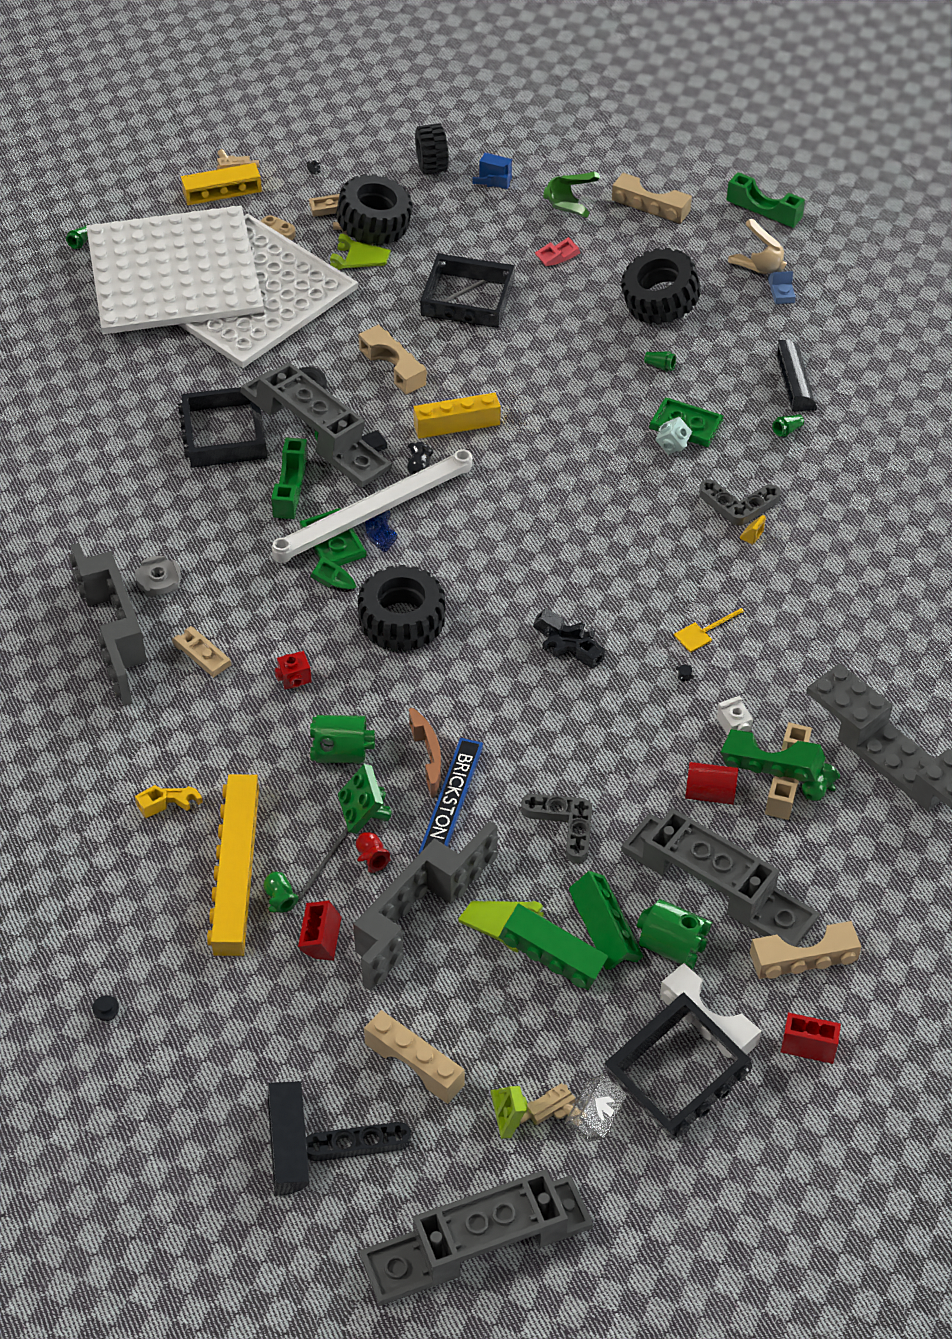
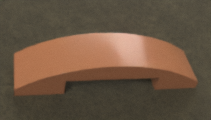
(423, 731)

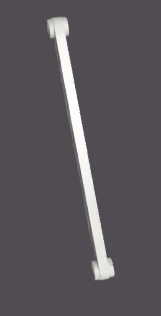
(371, 506)

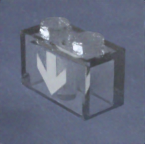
(596, 1108)

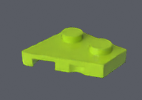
(509, 1109)

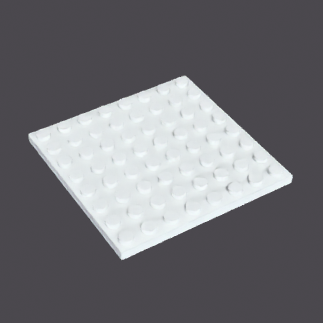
(173, 269)
(293, 292)

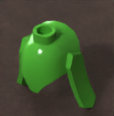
(561, 196)

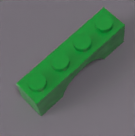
(745, 193)
(287, 492)
(800, 761)

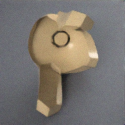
(768, 260)

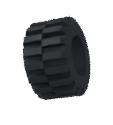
(431, 148)

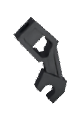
(552, 624)
(586, 650)

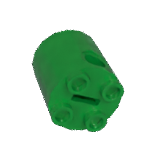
(347, 737)
(673, 932)

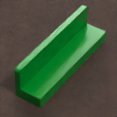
(604, 919)

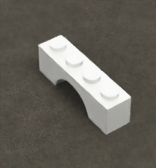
(736, 1027)

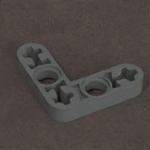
(713, 492)
(568, 814)

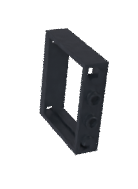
(470, 269)
(227, 452)
(648, 1037)

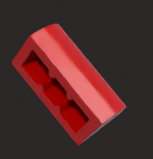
(711, 783)
(320, 930)
(810, 1038)

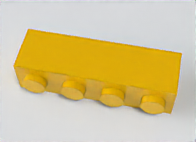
(221, 184)
(457, 415)

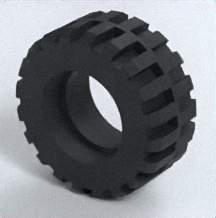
(374, 209)
(666, 303)
(401, 629)

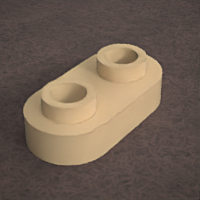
(281, 226)

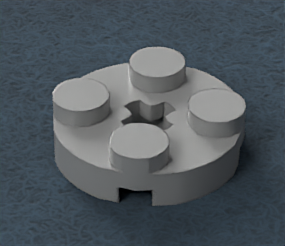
(153, 585)

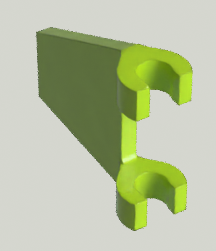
(359, 254)
(491, 916)

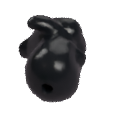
(420, 457)

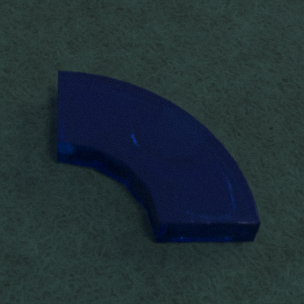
(380, 532)

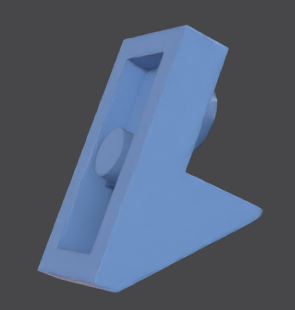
(782, 287)

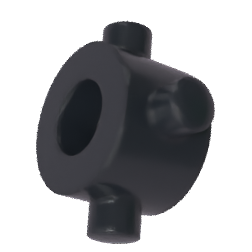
(313, 167)
(685, 672)

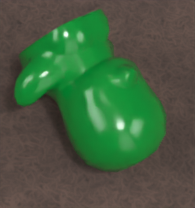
(816, 790)
(280, 891)

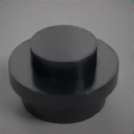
(105, 1008)

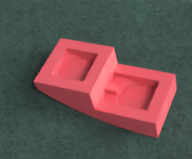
(553, 255)

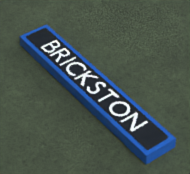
(453, 792)

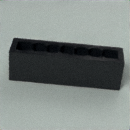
(795, 376)
(287, 1137)

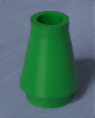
(77, 237)
(662, 360)
(787, 424)

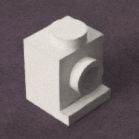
(734, 715)

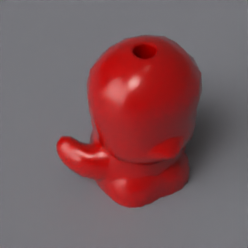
(372, 851)

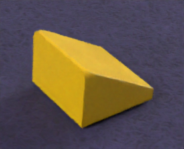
(753, 530)

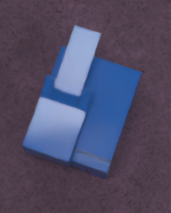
(494, 171)

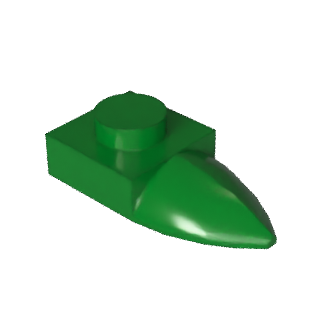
(332, 574)

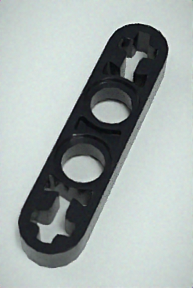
(358, 1146)

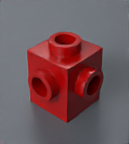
(293, 670)

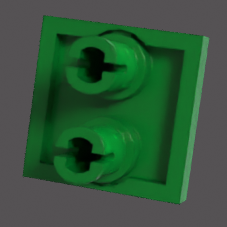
(363, 800)

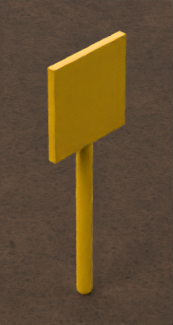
(694, 637)

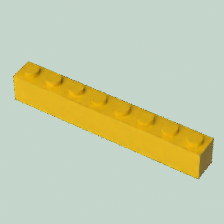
(235, 866)

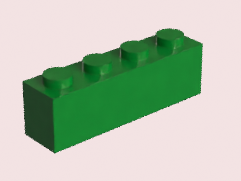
(553, 947)

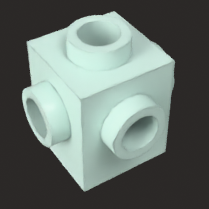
(673, 435)

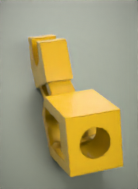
(163, 796)

